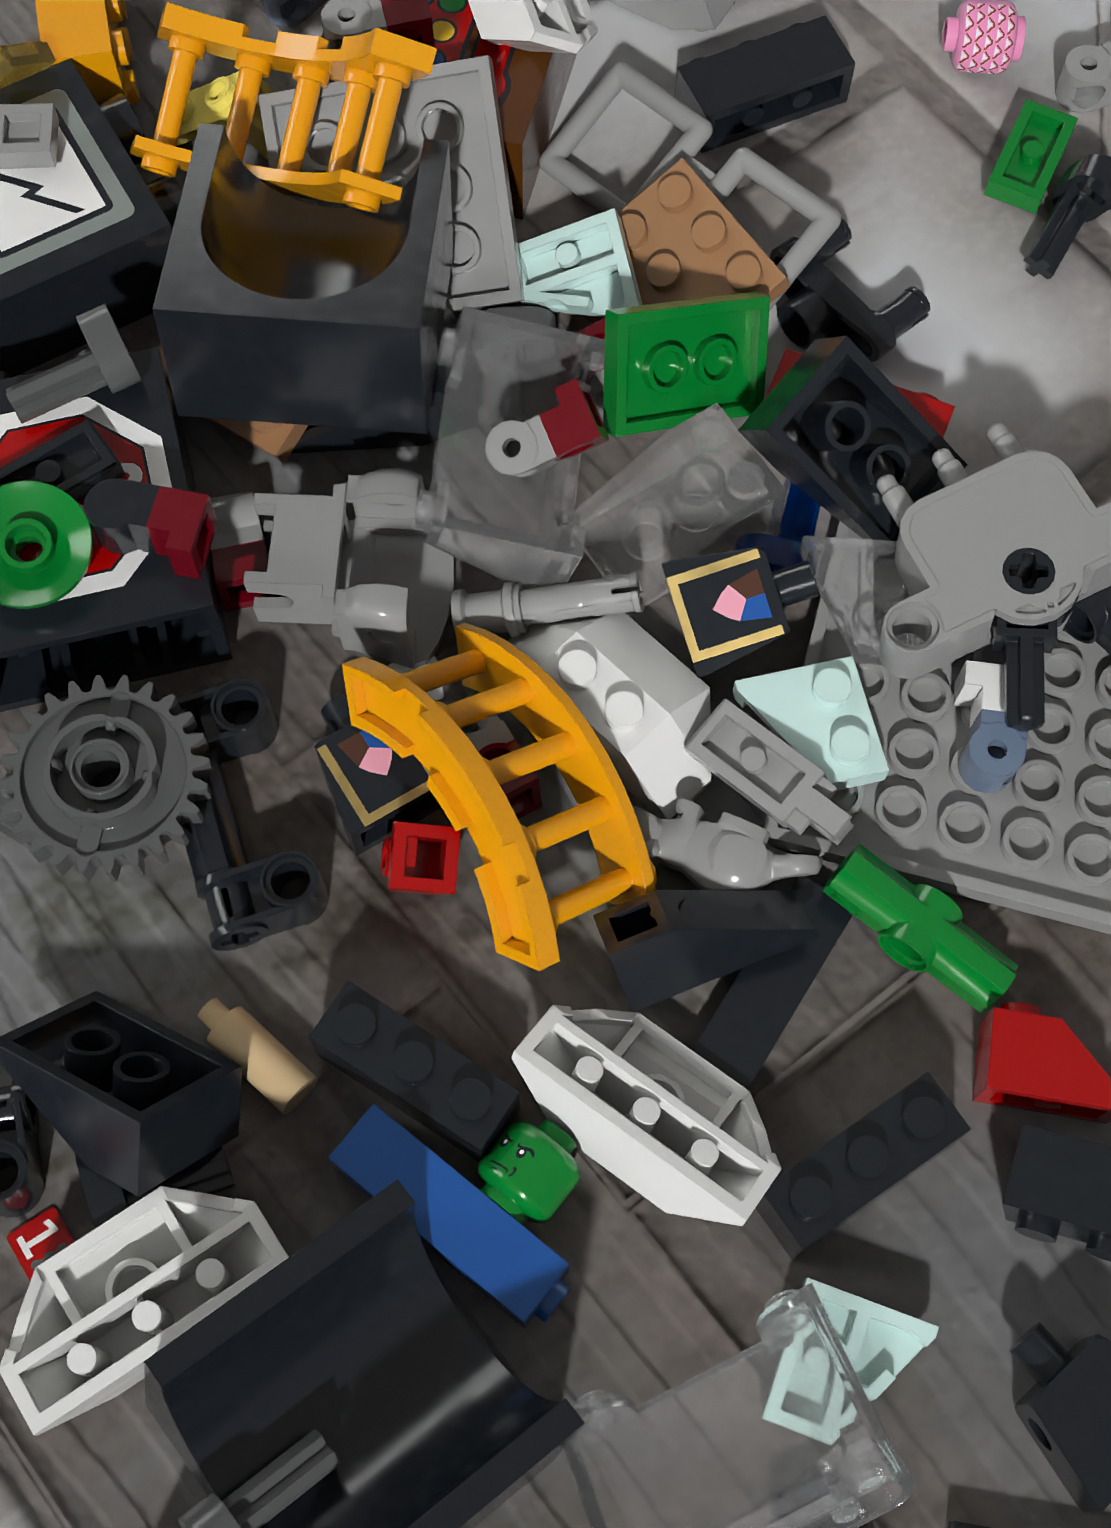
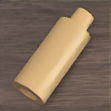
(262, 1057)

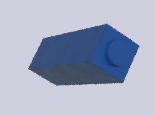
(456, 1218)

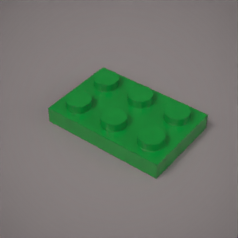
(683, 358)

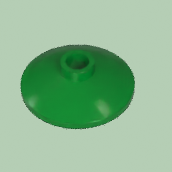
(54, 520)

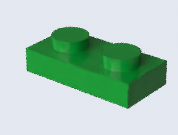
(1030, 156)

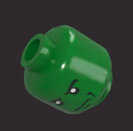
(530, 1170)

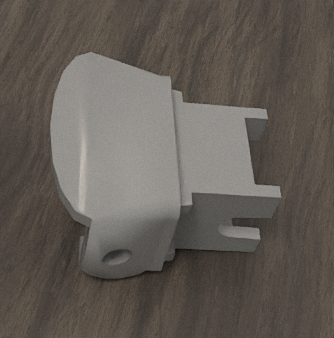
(361, 575)

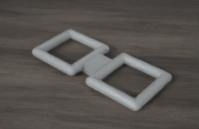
(696, 131)

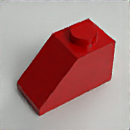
(1038, 1066)

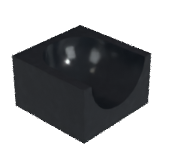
(302, 304)

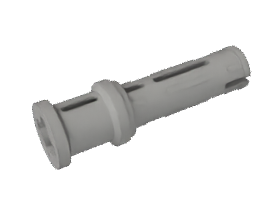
(518, 608)

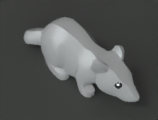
(719, 854)

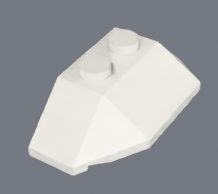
(536, 24)
(633, 698)
(650, 1111)
(127, 1295)

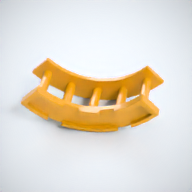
(365, 64)
(469, 789)

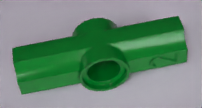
(921, 928)

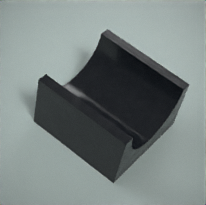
(377, 1362)

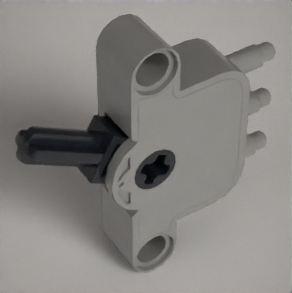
(972, 551)

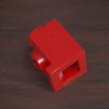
(421, 859)

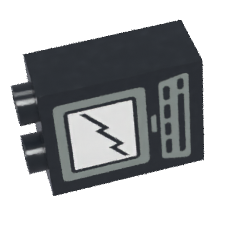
(78, 228)

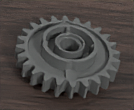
(116, 822)

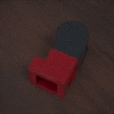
(155, 520)

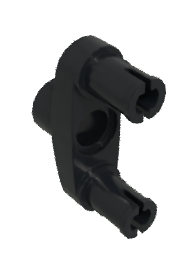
(825, 307)

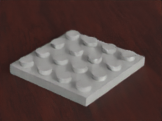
(452, 105)

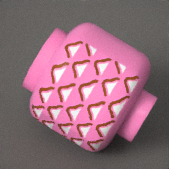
(984, 36)

